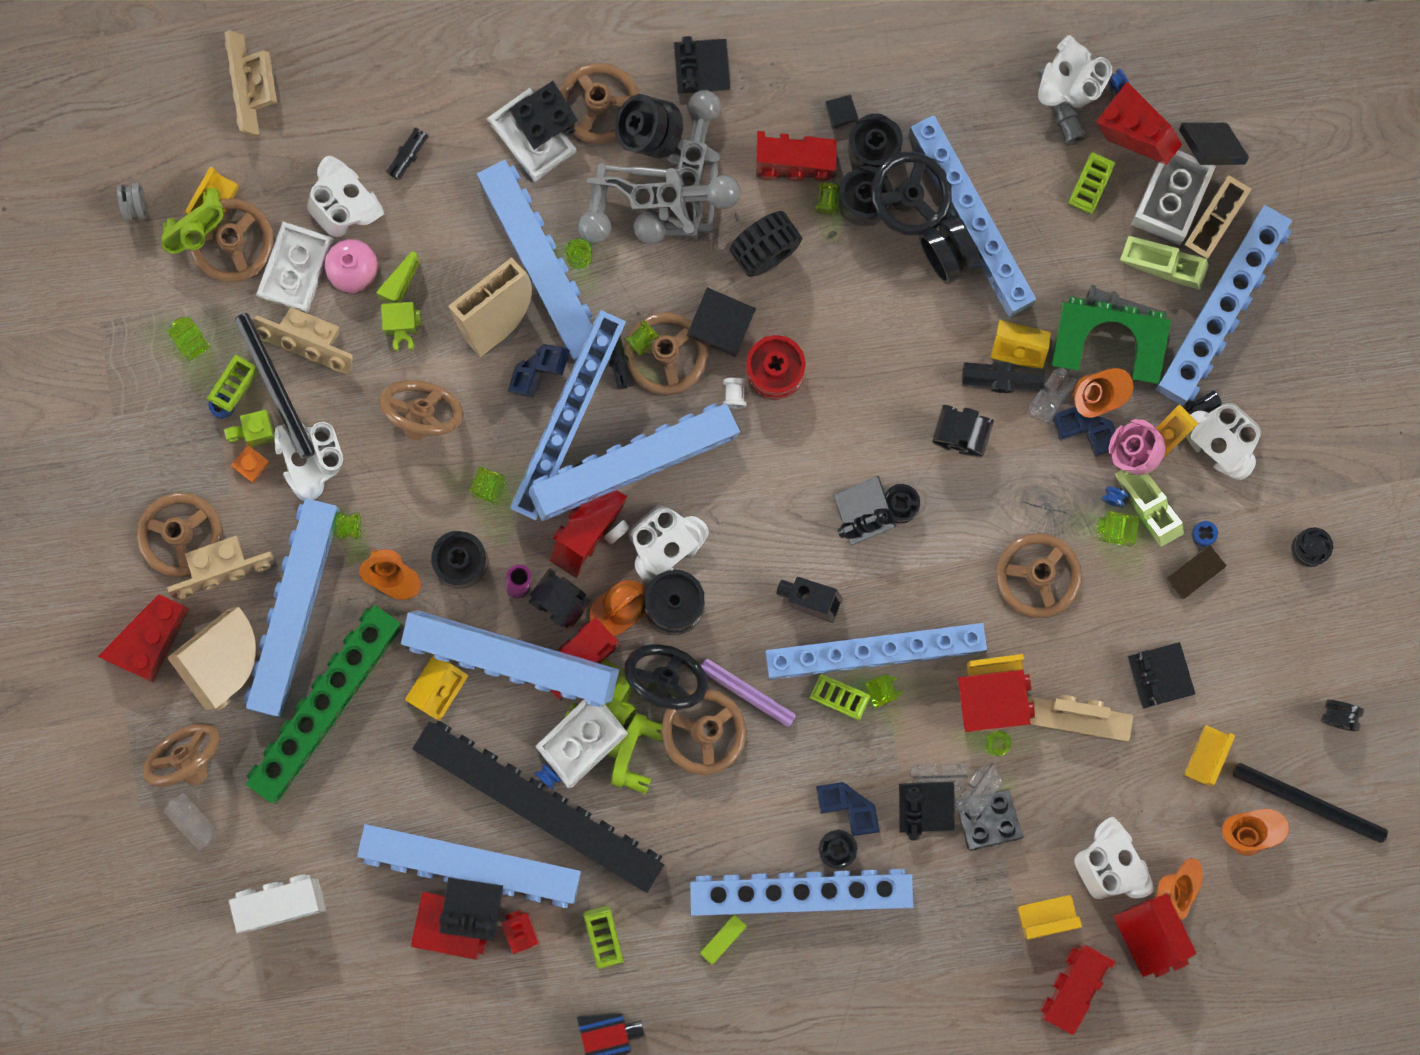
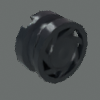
(903, 502)
(1312, 547)
(1342, 715)
(838, 849)

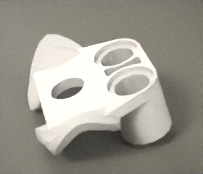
(1085, 78)
(333, 178)
(1238, 457)
(309, 479)
(686, 532)
(1109, 842)

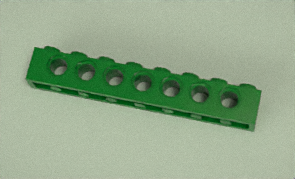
(274, 788)

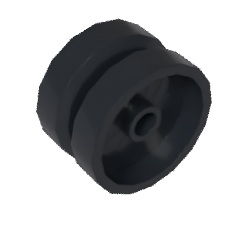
(649, 126)
(950, 249)
(674, 618)

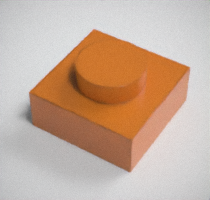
(250, 464)

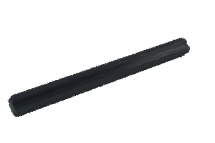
(274, 386)
(1310, 803)

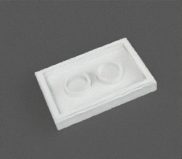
(537, 161)
(294, 267)
(581, 741)

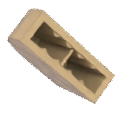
(1217, 216)
(493, 307)
(217, 659)

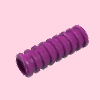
(523, 573)

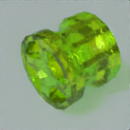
(579, 259)
(348, 525)

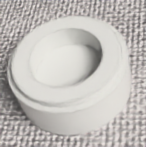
(617, 532)

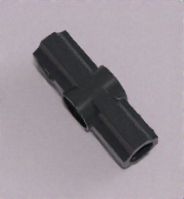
(1003, 377)

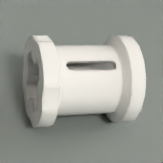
(735, 393)

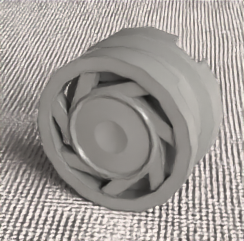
(132, 202)

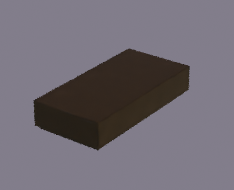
(1196, 572)

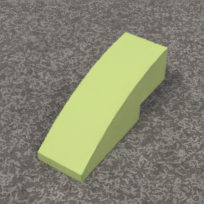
(1165, 262)
(1151, 506)

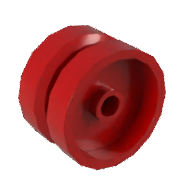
(775, 351)

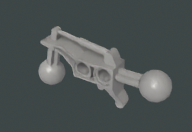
(703, 108)
(595, 226)

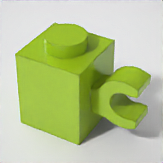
(401, 321)
(256, 429)

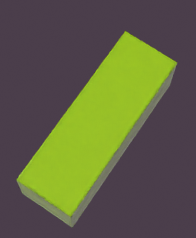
(723, 939)

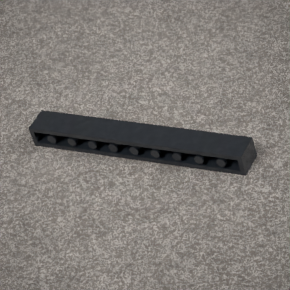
(538, 806)

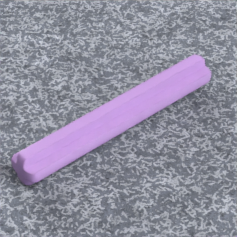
(748, 693)

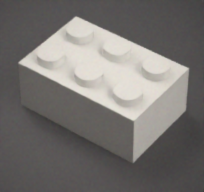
(1173, 197)
(276, 903)

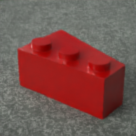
(1138, 126)
(795, 157)
(585, 530)
(147, 638)
(591, 643)
(1075, 988)

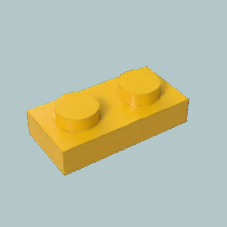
(1176, 428)

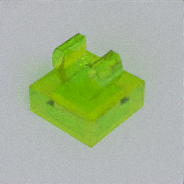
(882, 690)

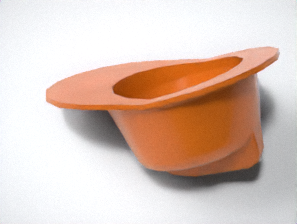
(1102, 392)
(390, 575)
(620, 606)
(1255, 831)
(1182, 886)

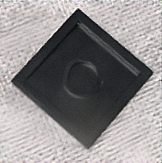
(1213, 144)
(721, 322)

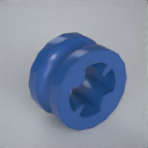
(1117, 81)
(223, 414)
(1115, 497)
(1203, 525)
(548, 776)

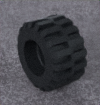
(765, 243)

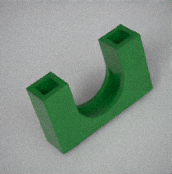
(1078, 319)

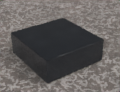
(841, 111)

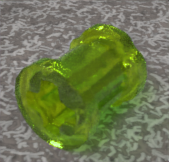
(827, 198)
(641, 337)
(990, 741)

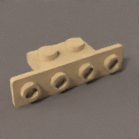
(250, 80)
(306, 337)
(218, 564)
(1081, 717)

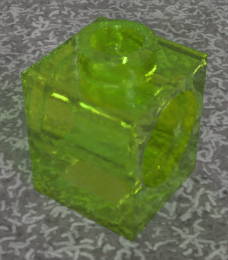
(188, 338)
(488, 485)
(1118, 528)

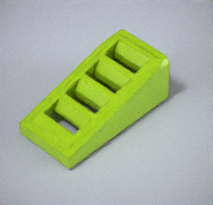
(1102, 163)
(396, 285)
(236, 363)
(864, 697)
(598, 913)

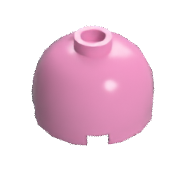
(351, 266)
(1137, 447)

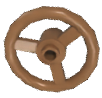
(597, 92)
(226, 230)
(667, 361)
(420, 412)
(171, 526)
(1047, 567)
(715, 729)
(186, 761)

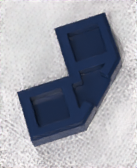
(526, 374)
(1098, 429)
(860, 810)

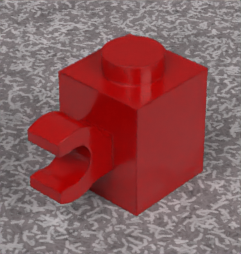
(520, 931)

